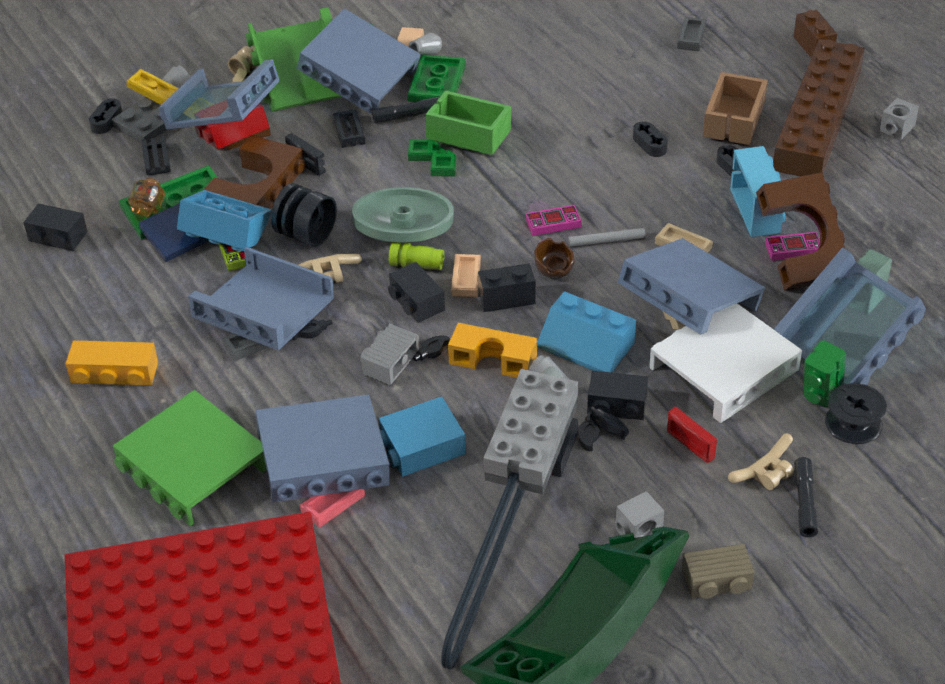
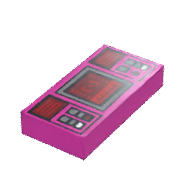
(553, 220)
(791, 245)

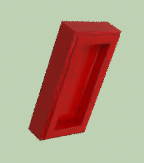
(691, 435)

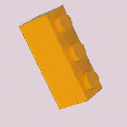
(112, 362)

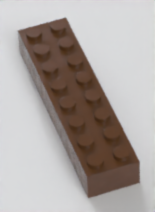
(818, 109)

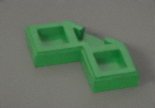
(442, 161)

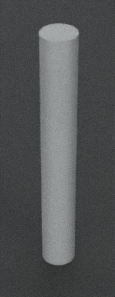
(606, 237)

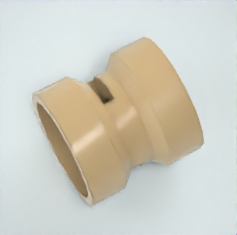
(241, 60)

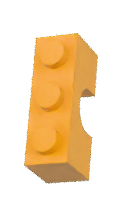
(474, 343)

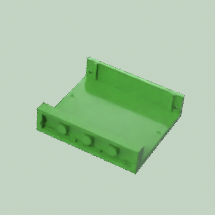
(284, 48)
(187, 453)

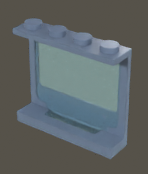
(203, 104)
(854, 313)

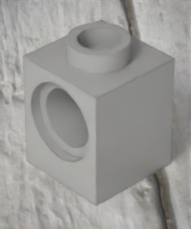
(899, 118)
(639, 516)

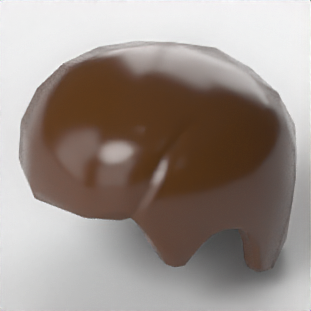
(553, 258)

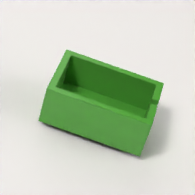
(468, 122)

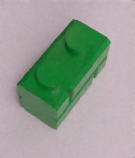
(823, 372)

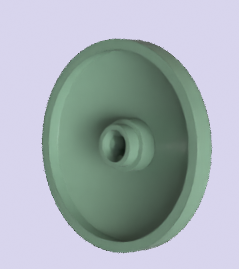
(402, 214)

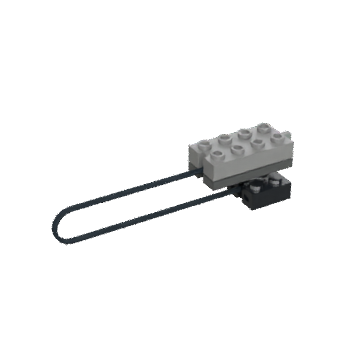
(525, 449)

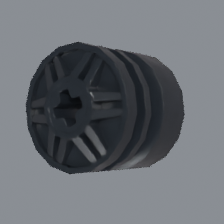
(303, 214)

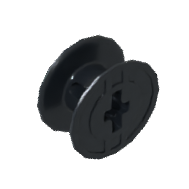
(855, 413)

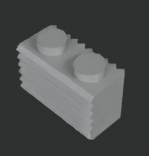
(389, 353)

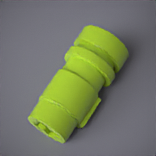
(407, 254)

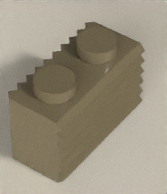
(718, 571)

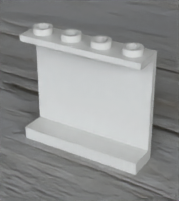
(731, 361)

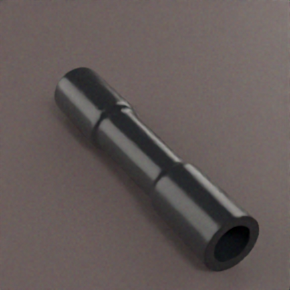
(392, 112)
(806, 513)

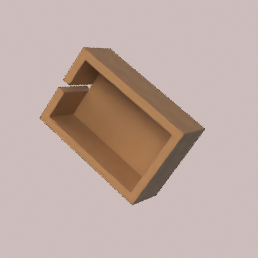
(735, 108)

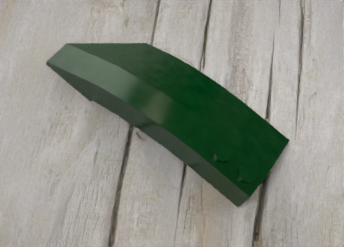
(584, 614)

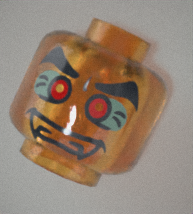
(146, 197)

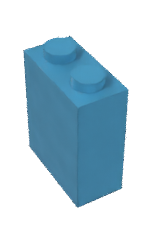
(422, 436)

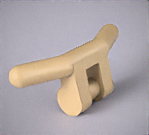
(332, 262)
(758, 470)

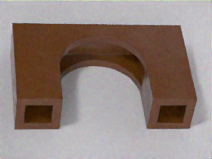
(265, 156)
(811, 197)

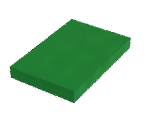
(435, 76)

